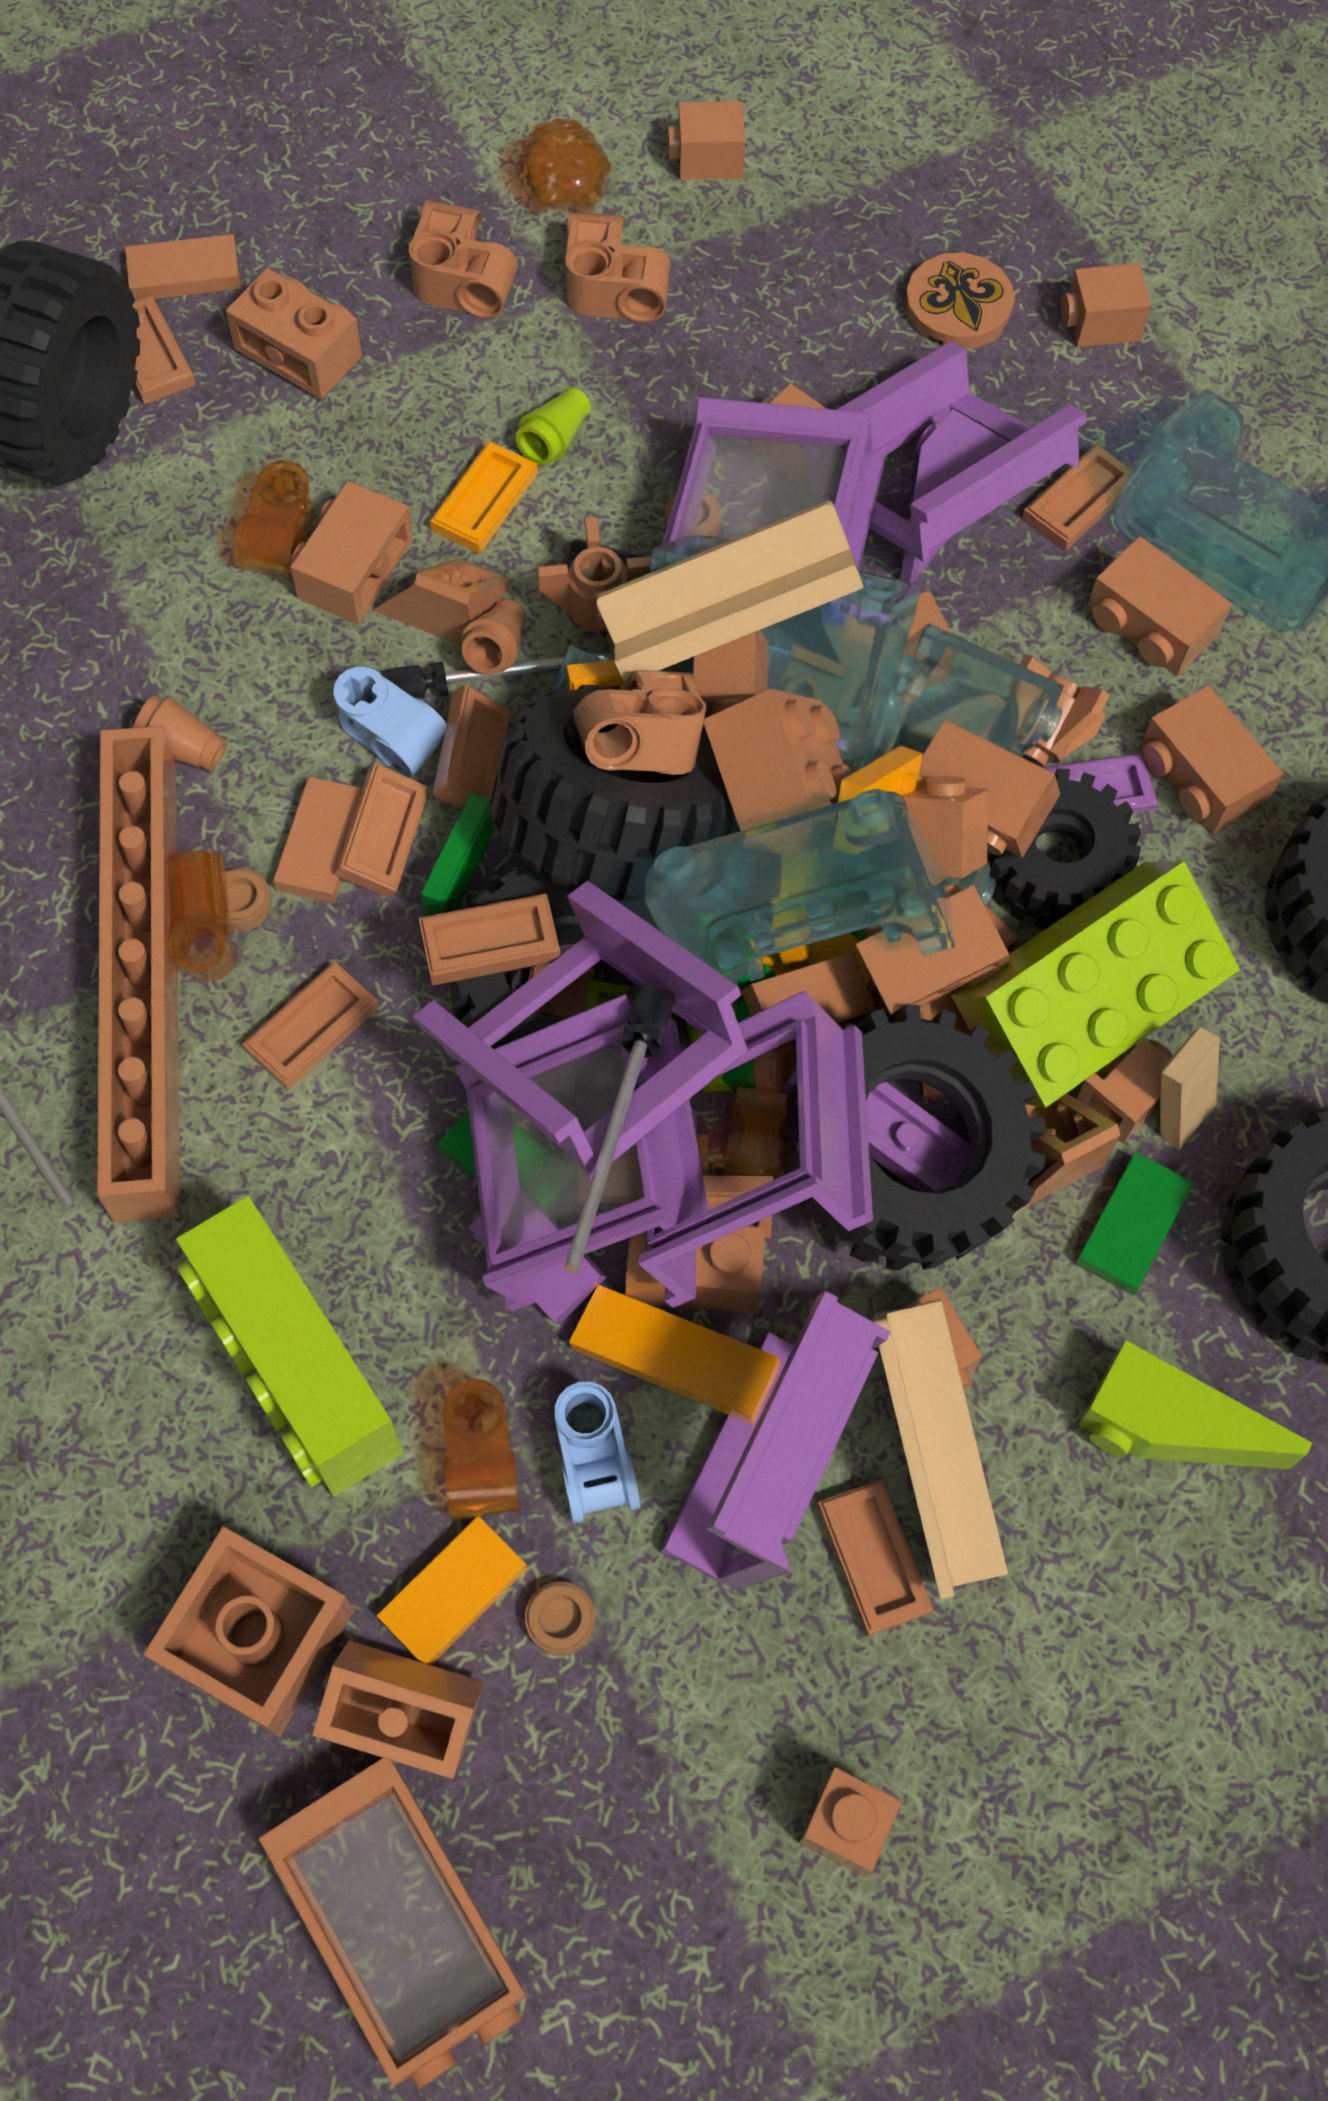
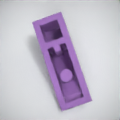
(942, 455)

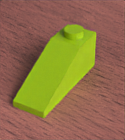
(1171, 1416)

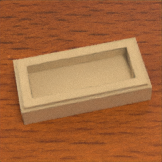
(1189, 1087)

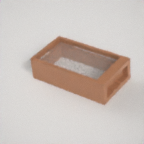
(395, 1924)

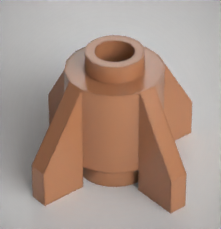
(590, 574)
(1079, 719)

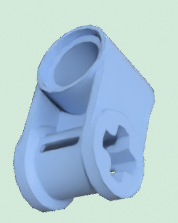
(387, 719)
(594, 1464)

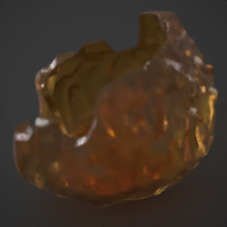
(562, 164)

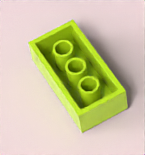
(1100, 979)
(283, 1335)

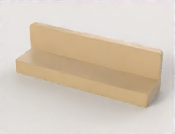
(730, 590)
(940, 1446)

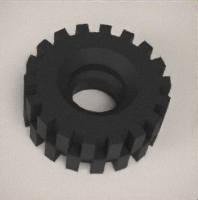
(1057, 888)

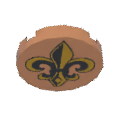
(959, 299)

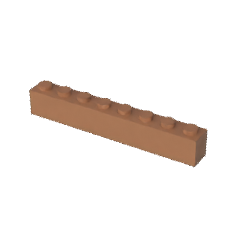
(137, 979)

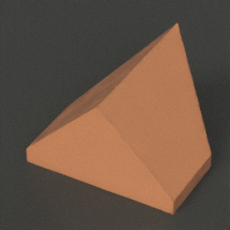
(447, 599)
(1074, 1144)

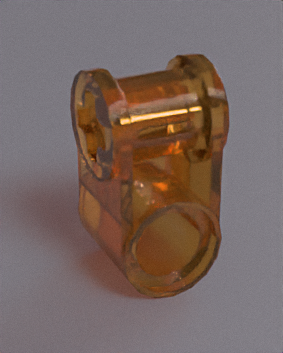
(274, 519)
(480, 1460)

